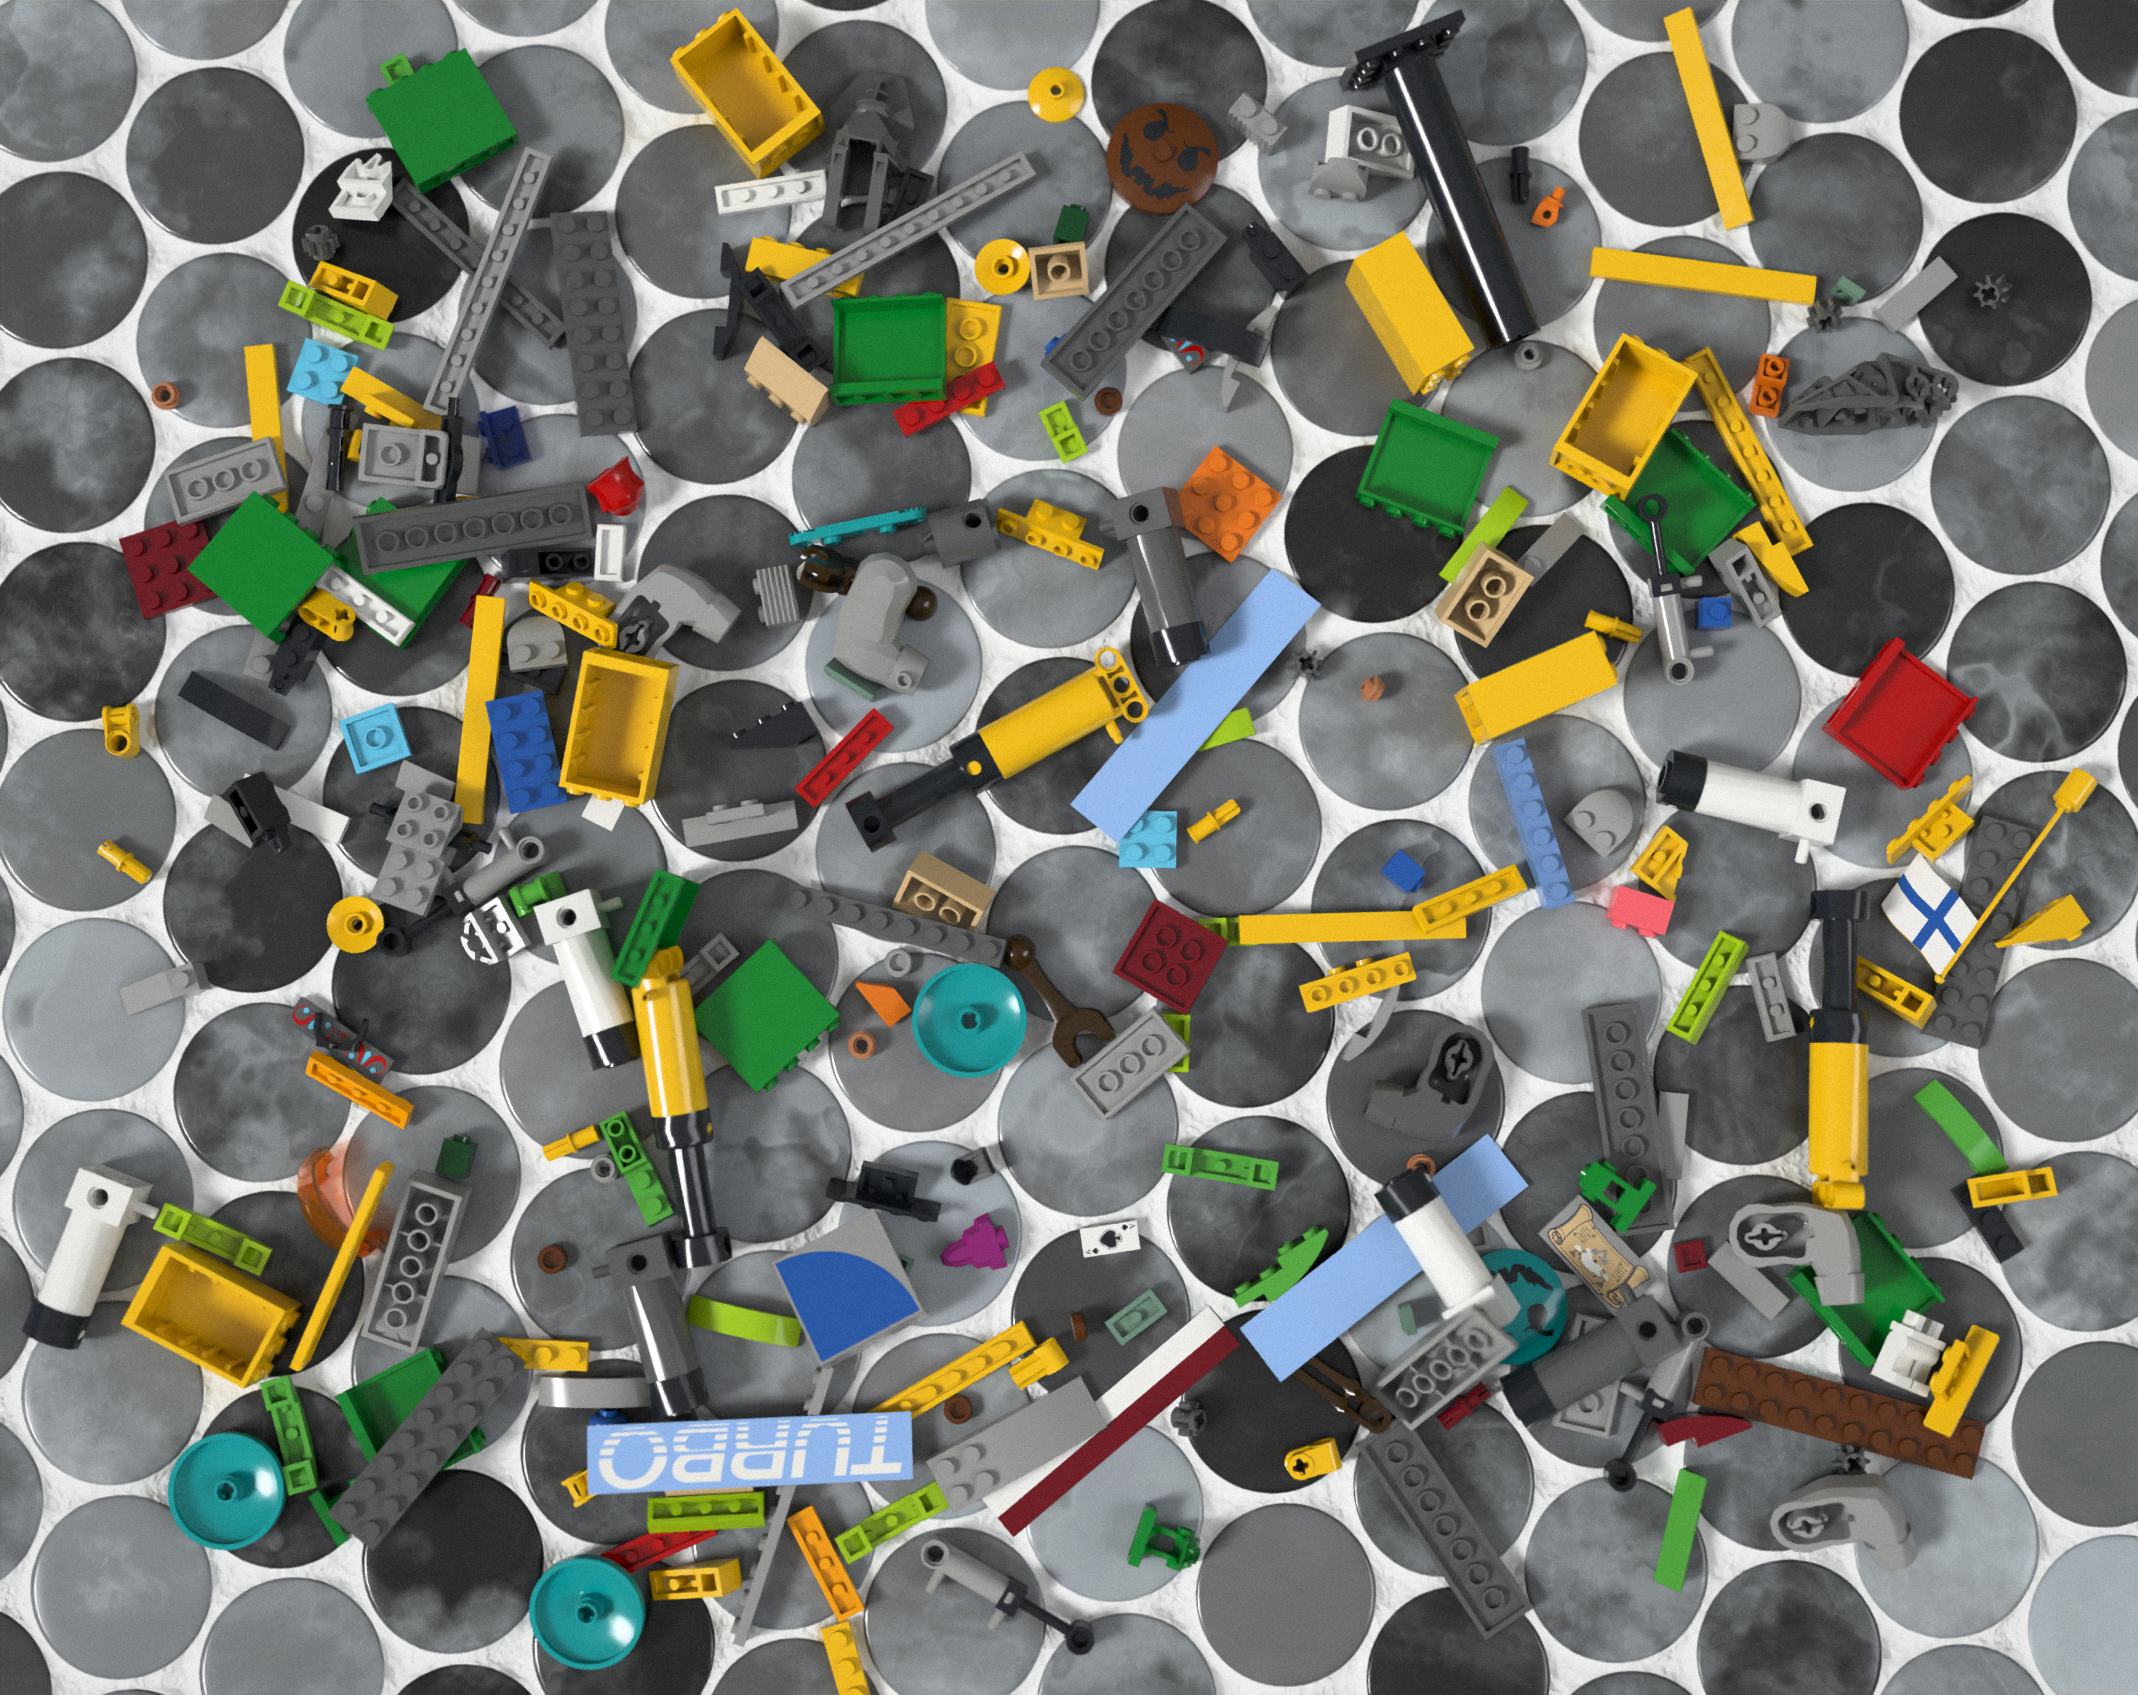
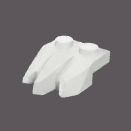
(364, 191)

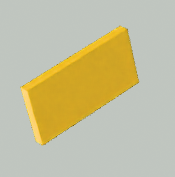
(971, 341)

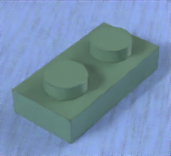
(1135, 1316)

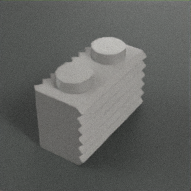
(1257, 124)
(778, 596)

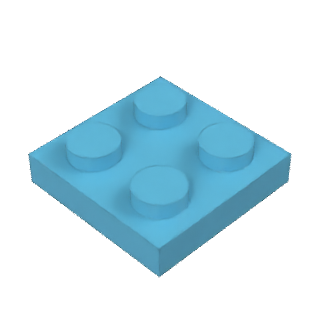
(322, 373)
(375, 738)
(1150, 841)

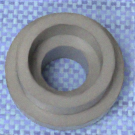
(1526, 364)
(596, 1168)

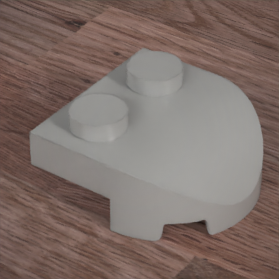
(1760, 133)
(1339, 179)
(536, 644)
(1602, 819)
(493, 932)

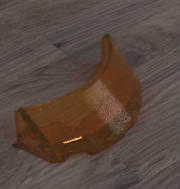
(320, 1213)

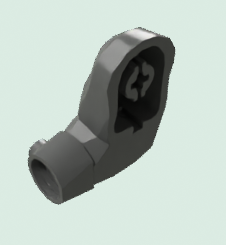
(1443, 1093)

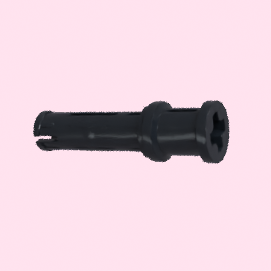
(338, 433)

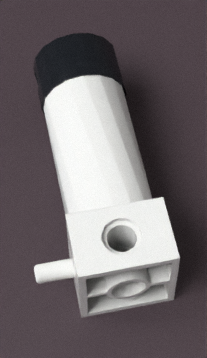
(1752, 799)
(586, 965)
(102, 1208)
(1443, 1248)

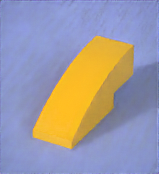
(1772, 560)
(2012, 1187)

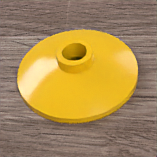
(1055, 107)
(999, 254)
(342, 919)

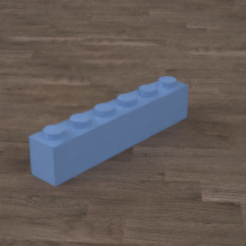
(1533, 824)

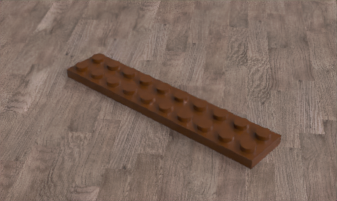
(1834, 1412)

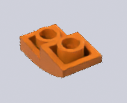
(1768, 386)

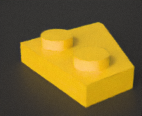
(1661, 862)

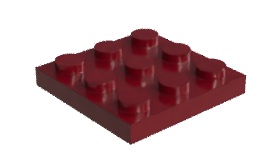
(160, 564)
(1170, 957)

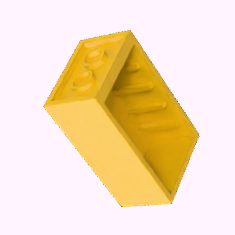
(748, 93)
(1409, 314)
(1623, 417)
(1536, 688)
(618, 726)
(212, 1314)

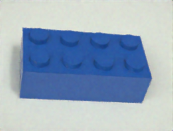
(526, 751)

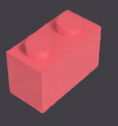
(1639, 911)

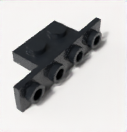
(886, 1190)

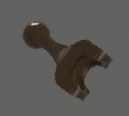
(835, 576)
(1069, 1019)
(1354, 1402)

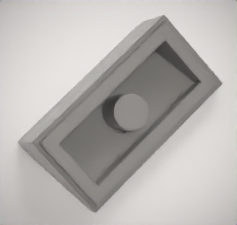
(425, 781)
(222, 815)

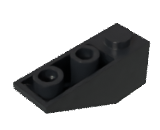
(546, 564)
(784, 730)

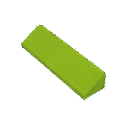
(1708, 987)
(706, 1512)

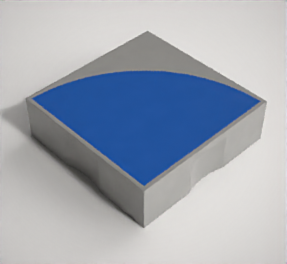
(849, 1289)

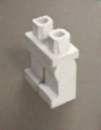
(1910, 1353)

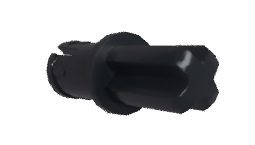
(1520, 174)

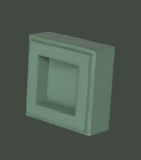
(1847, 291)
(1407, 1319)

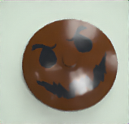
(1162, 158)

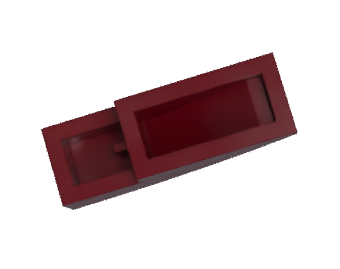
(1699, 1427)

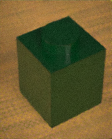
(1071, 225)
(456, 1156)

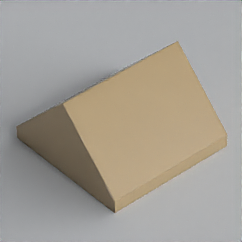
(1058, 270)

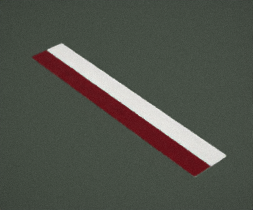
(1125, 1411)

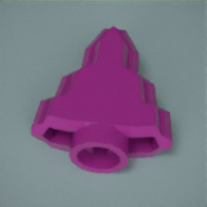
(979, 1246)

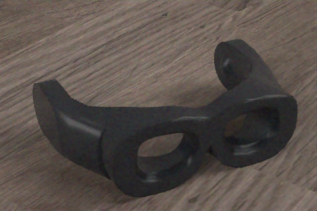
(352, 1046)

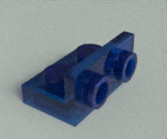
(505, 438)

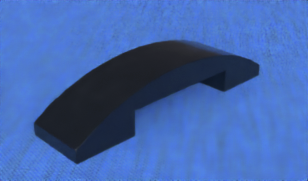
(780, 320)
(1213, 334)
(725, 336)
(234, 711)

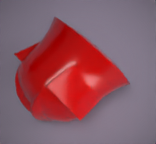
(618, 489)

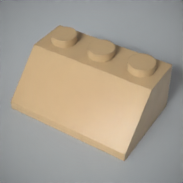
(787, 383)
(1483, 594)
(942, 894)

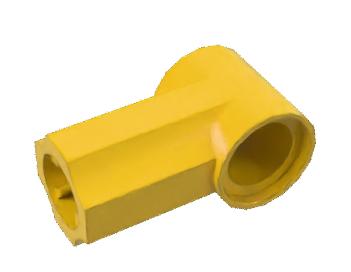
(1044, 1360)

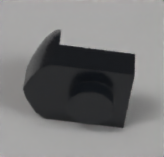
(972, 1167)

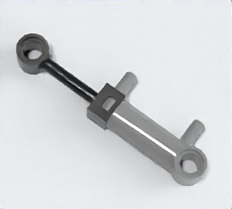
(1667, 602)
(466, 895)
(1658, 1395)
(1003, 1591)

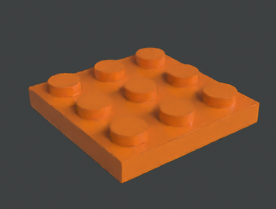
(1225, 504)

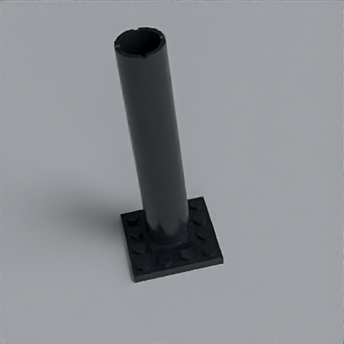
(1449, 173)

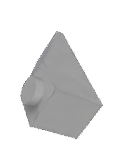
(1550, 547)
(1745, 581)
(165, 988)

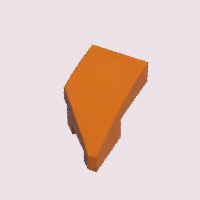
(884, 1000)

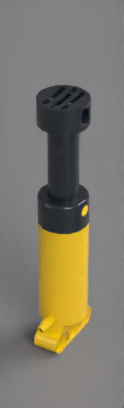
(1007, 746)
(1838, 1057)
(679, 1104)

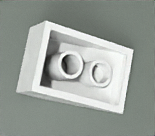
(1371, 140)

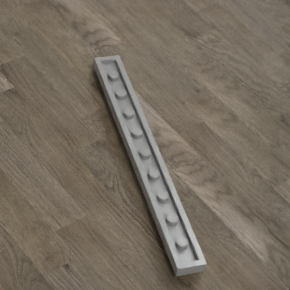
(907, 230)
(489, 280)
(312, 514)
(777, 1516)

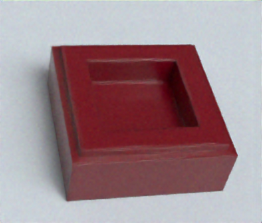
(1689, 1255)

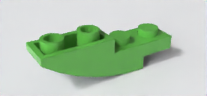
(638, 1168)
(1294, 1263)

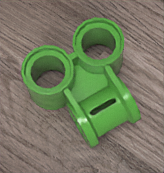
(535, 893)

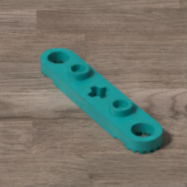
(833, 533)

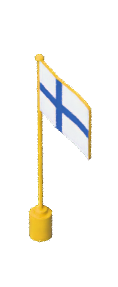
(1937, 917)

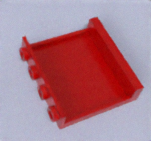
(1899, 716)

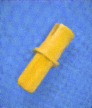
(1613, 627)
(1213, 820)
(125, 862)
(571, 1143)

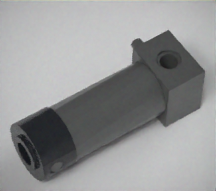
(1161, 573)
(658, 1322)
(1590, 1361)

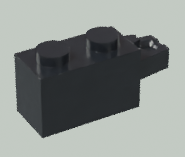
(1274, 260)
(295, 655)
(260, 811)

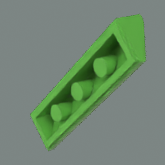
(1680, 1529)

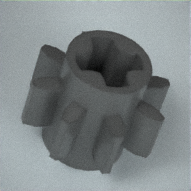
(320, 242)
(1985, 294)
(1824, 315)
(1313, 665)
(1188, 1418)
(1859, 1461)

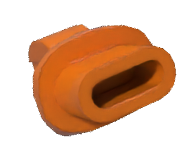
(1549, 204)

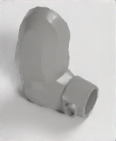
(664, 603)
(872, 621)
(1803, 1236)
(1843, 1512)

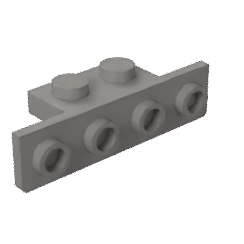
(740, 822)

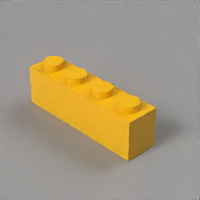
(784, 261)

